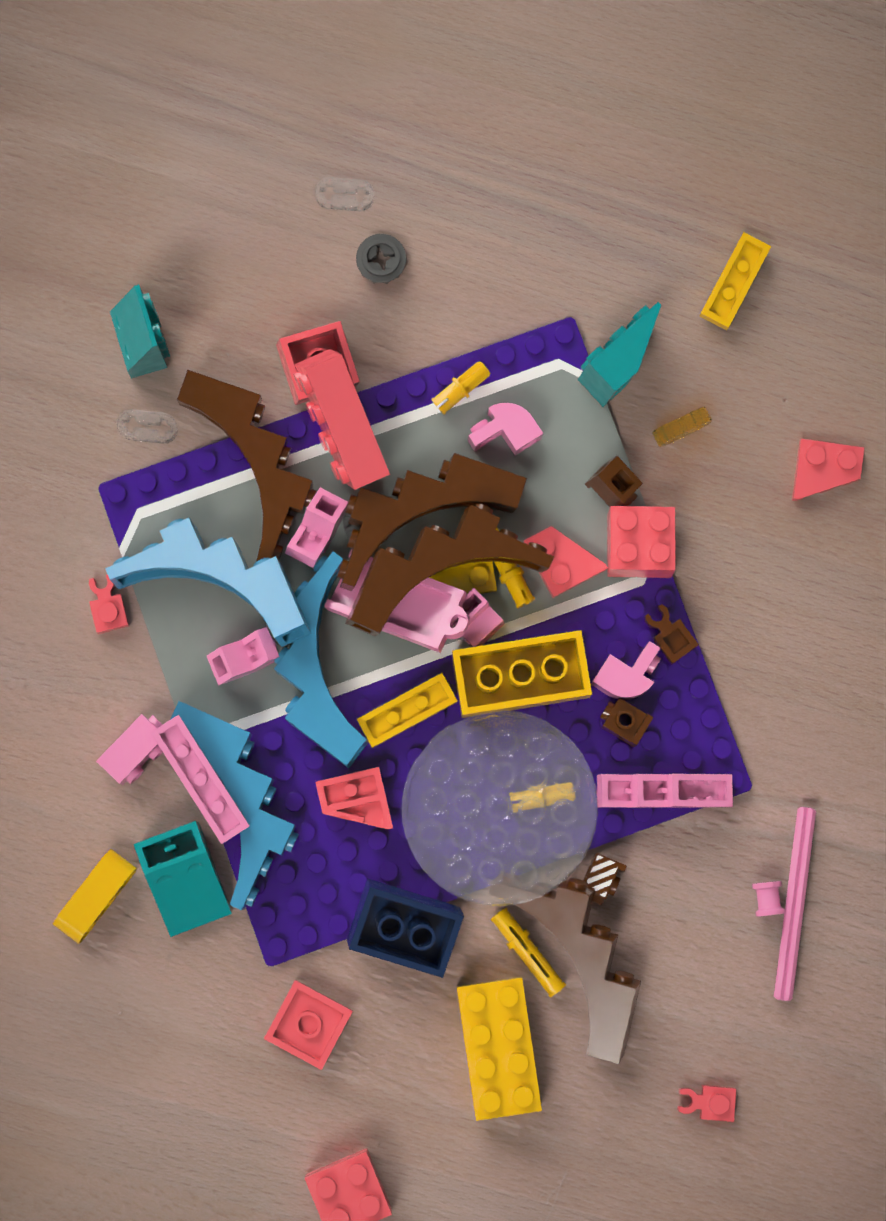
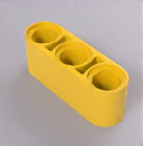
(94, 896)

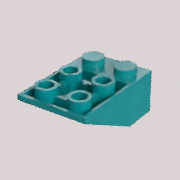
(139, 333)
(612, 368)
(183, 878)

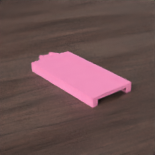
(421, 617)

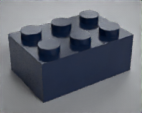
(405, 928)

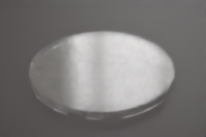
(500, 808)

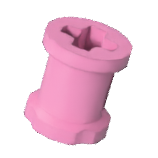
(768, 898)

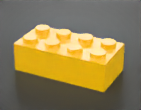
(521, 673)
(499, 1048)

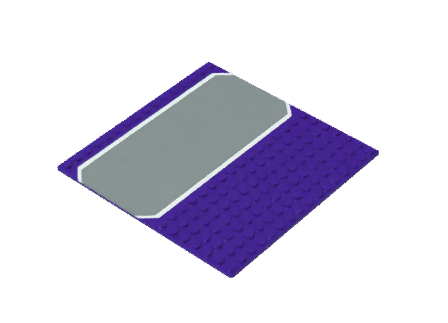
(318, 885)

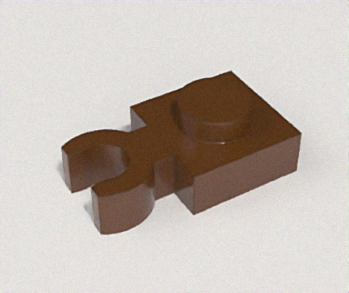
(673, 638)

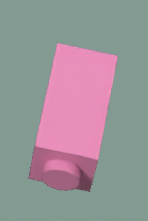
(131, 751)

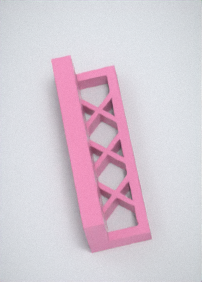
(200, 779)

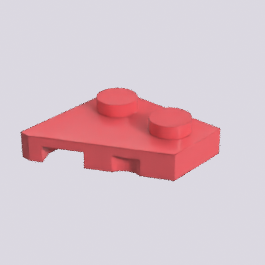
(825, 466)
(570, 563)
(356, 798)

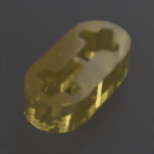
(682, 426)

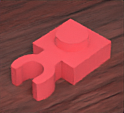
(108, 610)
(714, 1103)

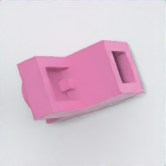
(510, 422)
(317, 527)
(243, 656)
(624, 682)

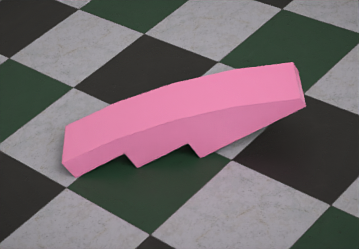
(664, 790)

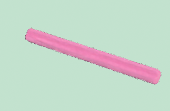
(794, 904)

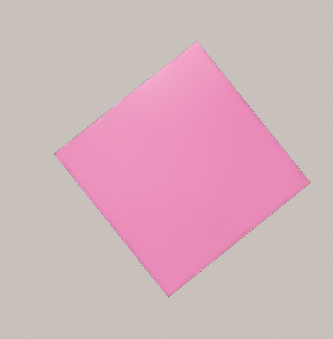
(483, 620)

